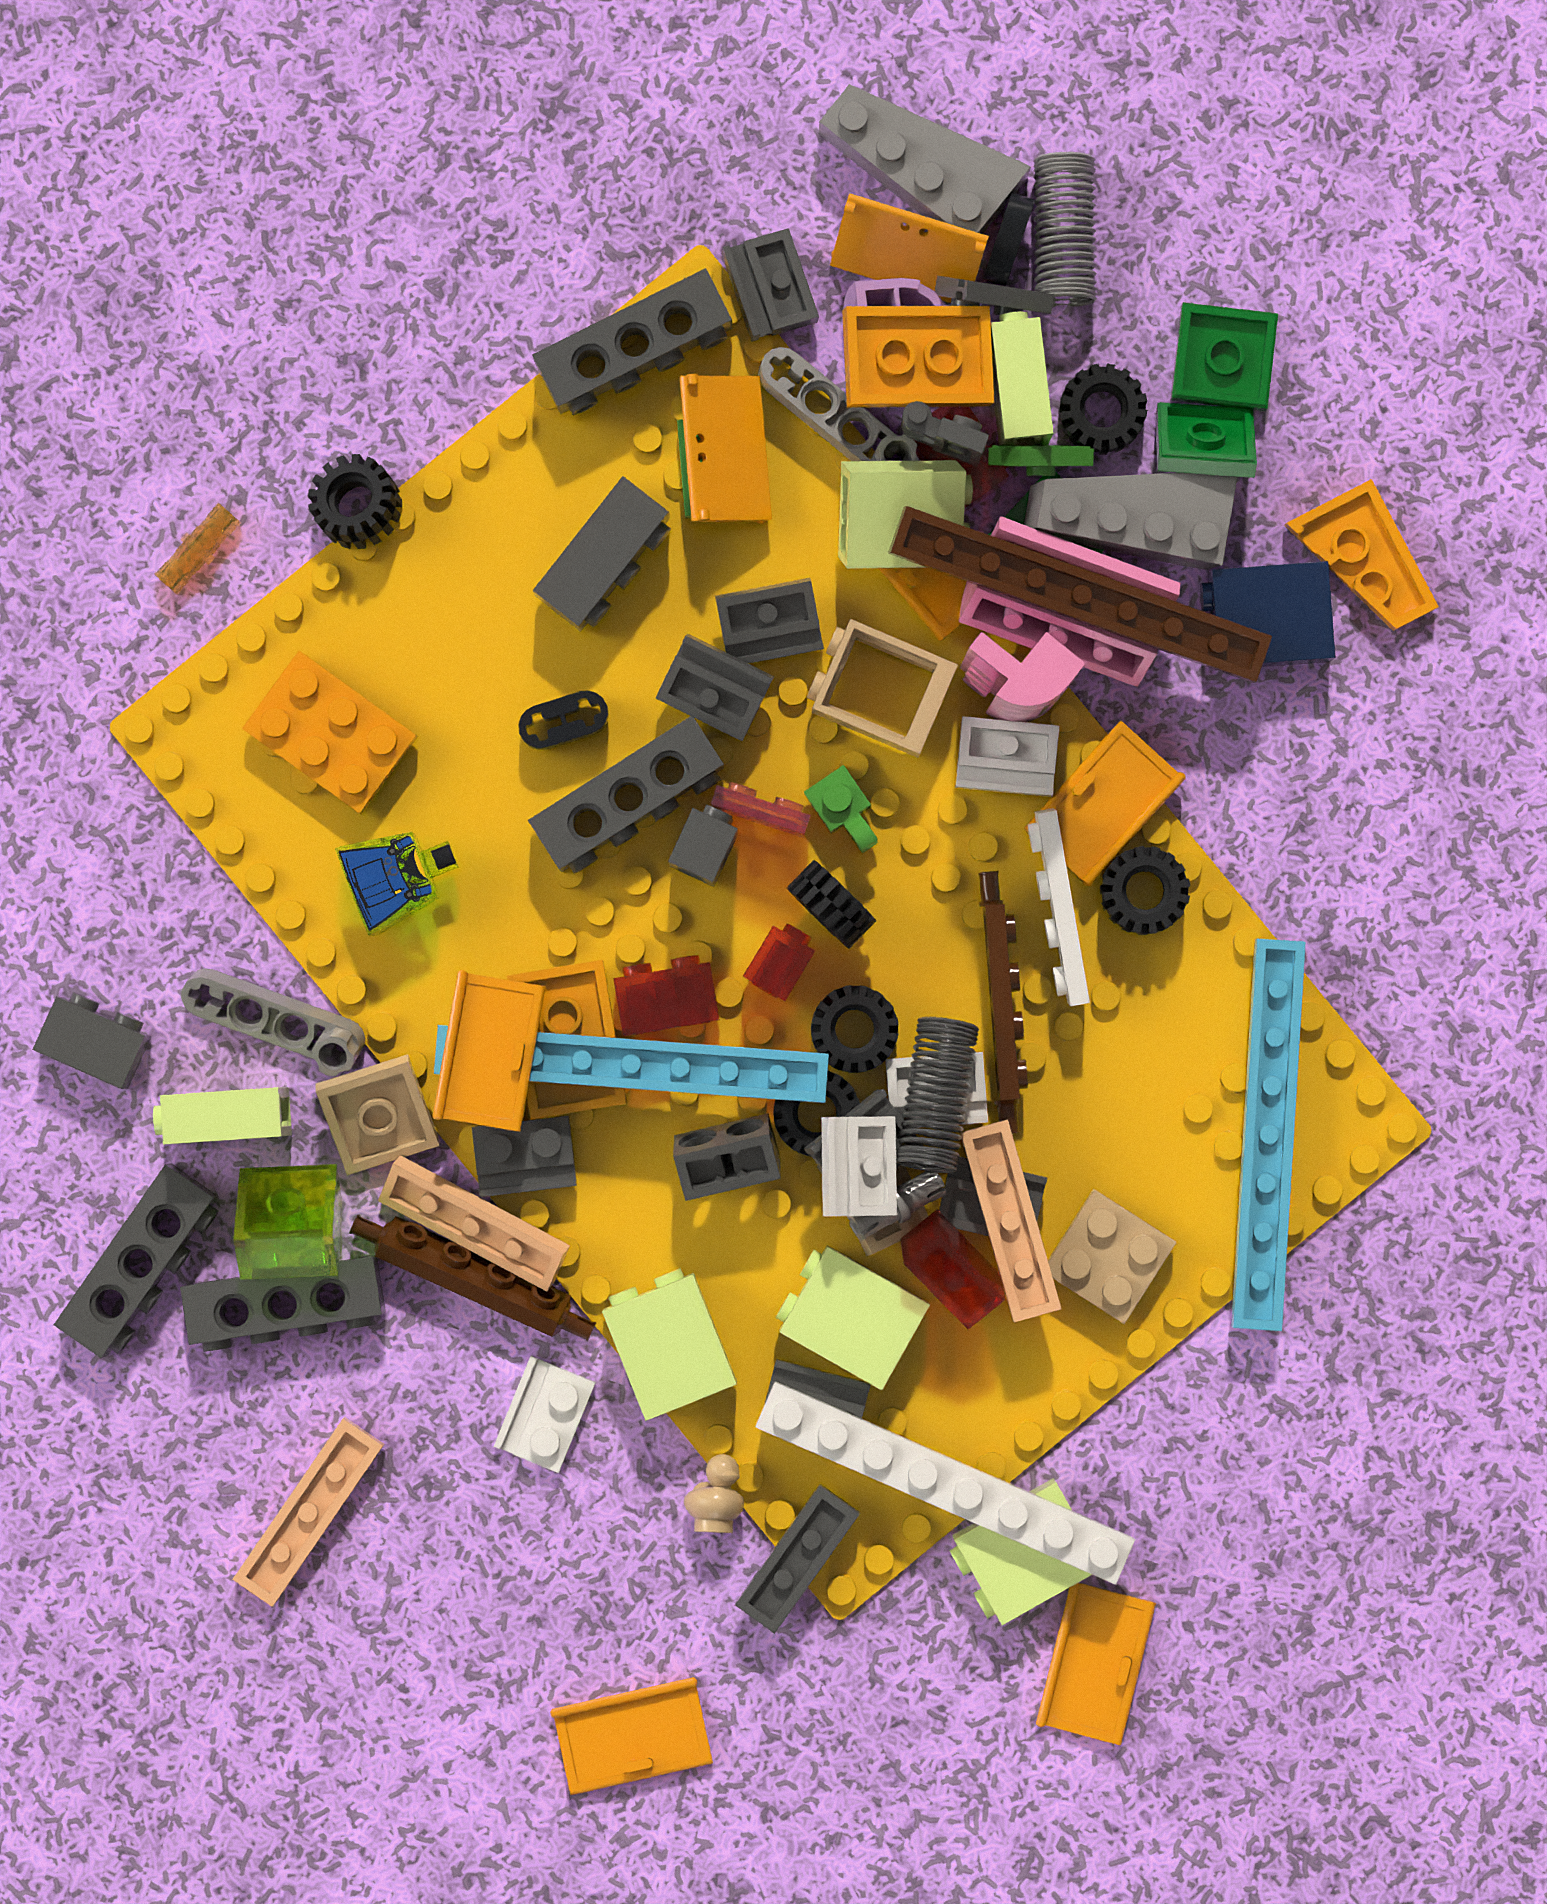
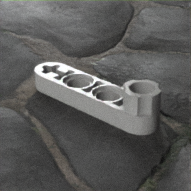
(830, 423)
(271, 1026)

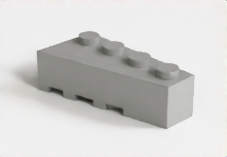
(922, 161)
(1146, 516)

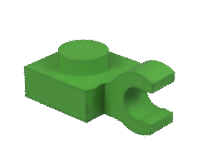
(839, 804)

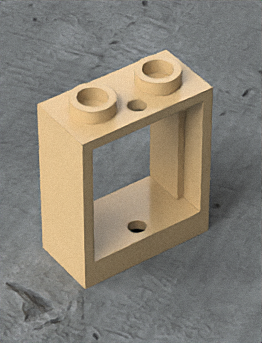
(840, 649)

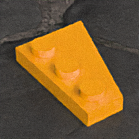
(1367, 554)

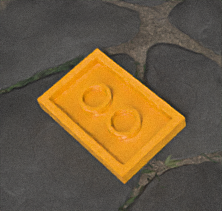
(918, 356)
(329, 732)
(573, 1004)

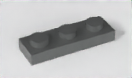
(797, 1558)

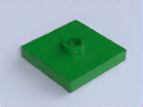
(1224, 356)
(1205, 440)

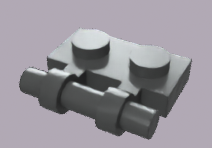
(954, 438)

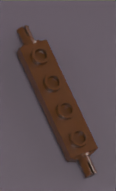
(1003, 980)
(471, 1276)

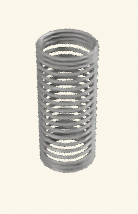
(1081, 167)

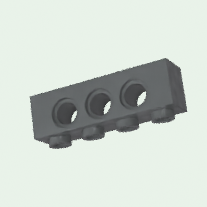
(692, 296)
(682, 743)
(206, 1303)
(84, 1315)

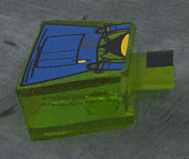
(393, 877)

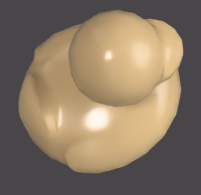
(715, 1503)

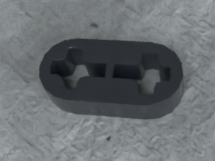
(1009, 239)
(559, 709)

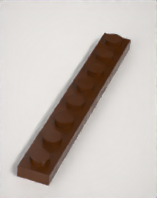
(1079, 594)

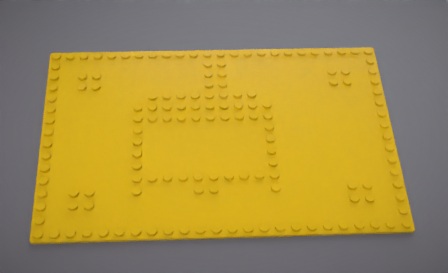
(1120, 1091)

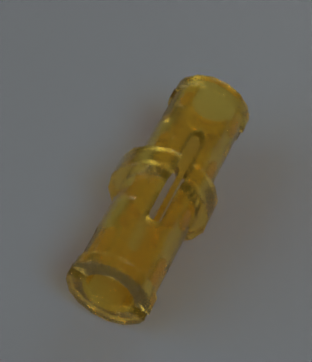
(197, 548)

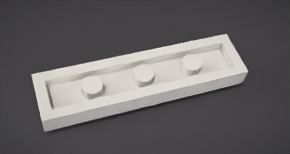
(1062, 928)

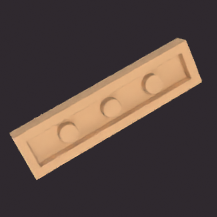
(1010, 1221)
(473, 1223)
(308, 1511)

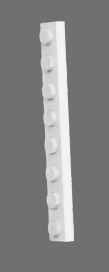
(945, 1482)

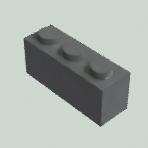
(603, 555)

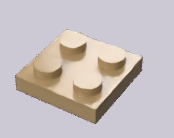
(377, 1114)
(1109, 1256)

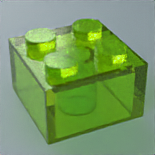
(288, 1222)

